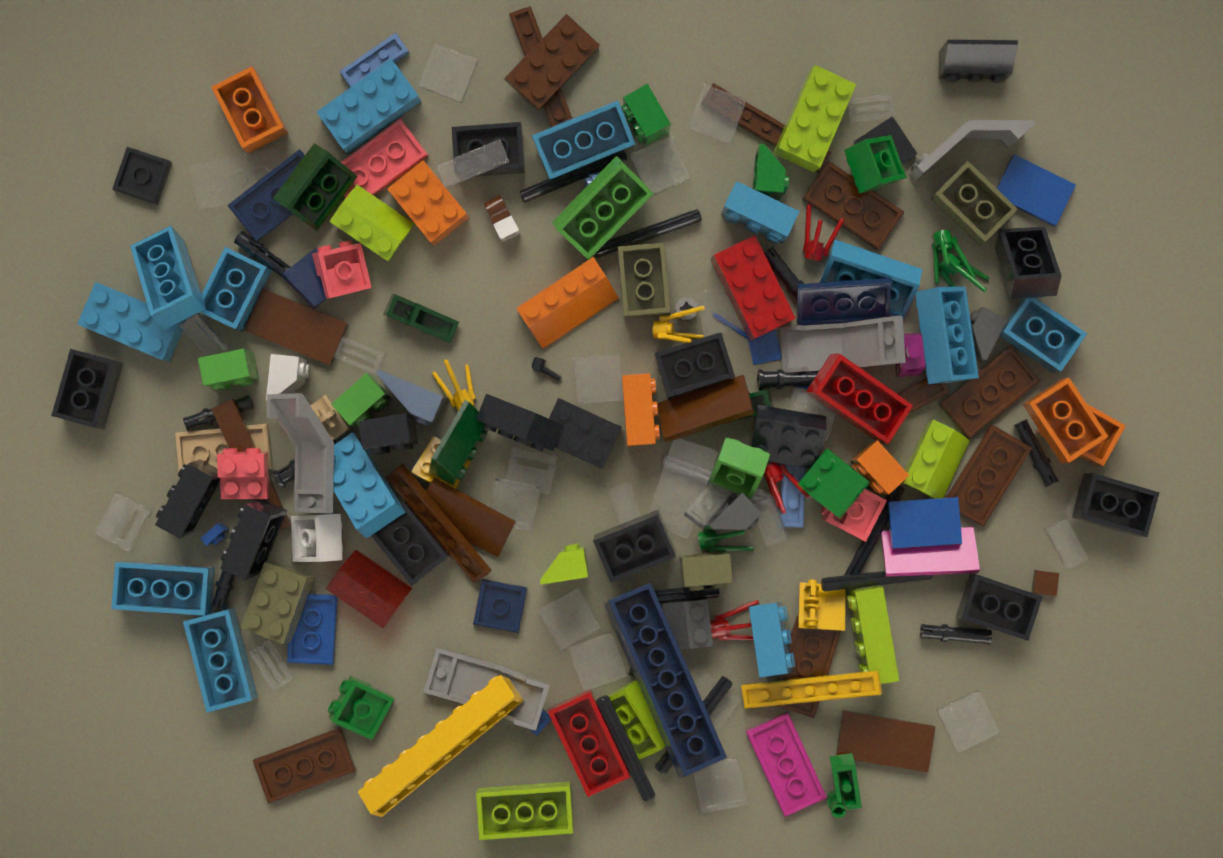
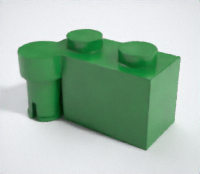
(845, 785)

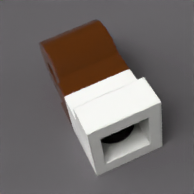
(501, 219)

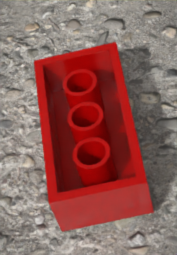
(752, 288)
(859, 398)
(588, 743)

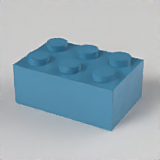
(759, 213)
(234, 289)
(1042, 334)
(771, 639)

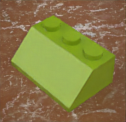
(372, 222)
(935, 459)
(568, 565)
(637, 719)

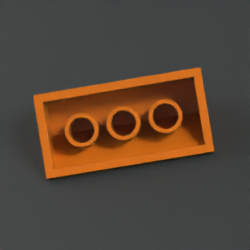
(567, 303)

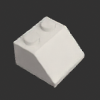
(286, 374)
(316, 538)

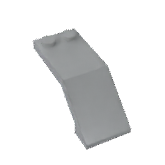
(1004, 130)
(862, 342)
(312, 451)
(460, 676)

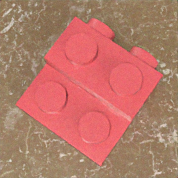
(342, 269)
(243, 474)
(859, 517)

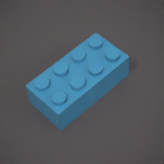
(369, 106)
(583, 139)
(167, 277)
(128, 322)
(946, 334)
(363, 487)
(163, 588)
(220, 660)

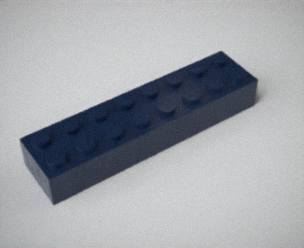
(665, 680)

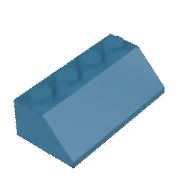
(854, 263)

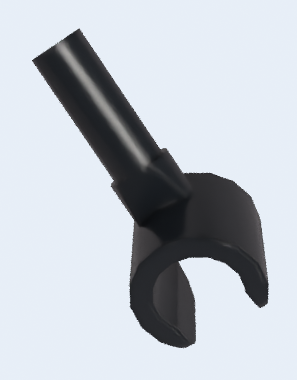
(538, 365)

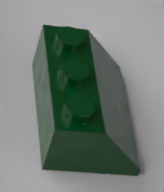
(315, 187)
(458, 445)

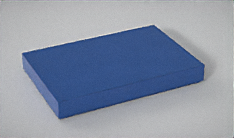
(1035, 190)
(924, 522)
(315, 632)

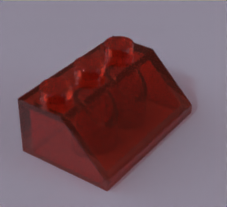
(369, 588)

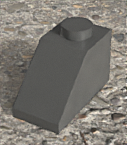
(985, 330)

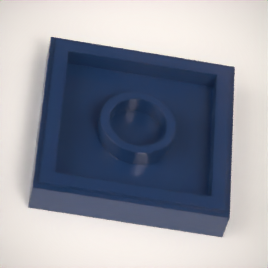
(304, 280)
(500, 605)

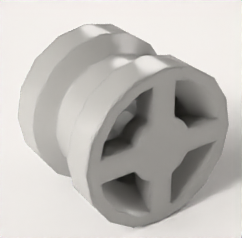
(683, 304)

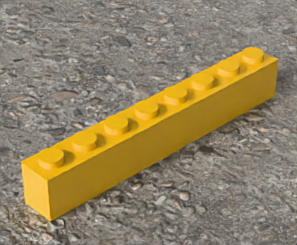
(440, 745)

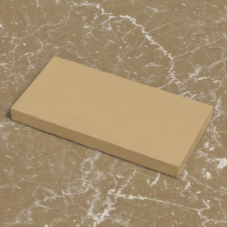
(210, 442)

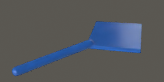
(763, 348)

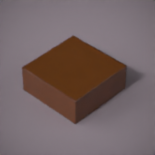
(1045, 583)

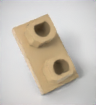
(329, 417)

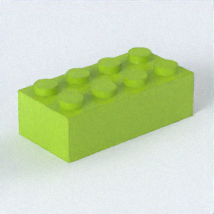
(814, 118)
(873, 632)
(524, 810)

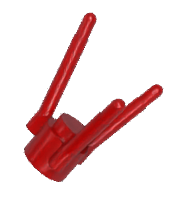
(813, 248)
(773, 475)
(721, 629)

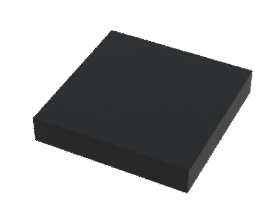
(890, 127)
(142, 175)

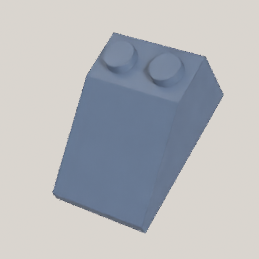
(417, 400)

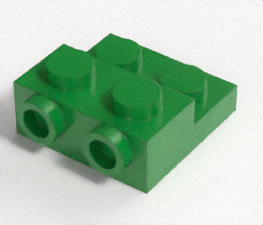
(360, 707)

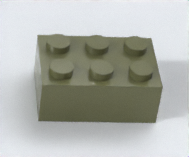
(974, 203)
(643, 280)
(706, 569)
(277, 602)

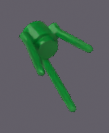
(943, 243)
(956, 266)
(709, 539)

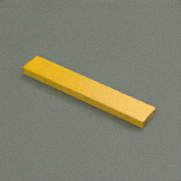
(811, 689)

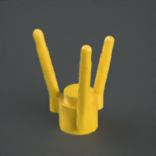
(665, 330)
(460, 395)

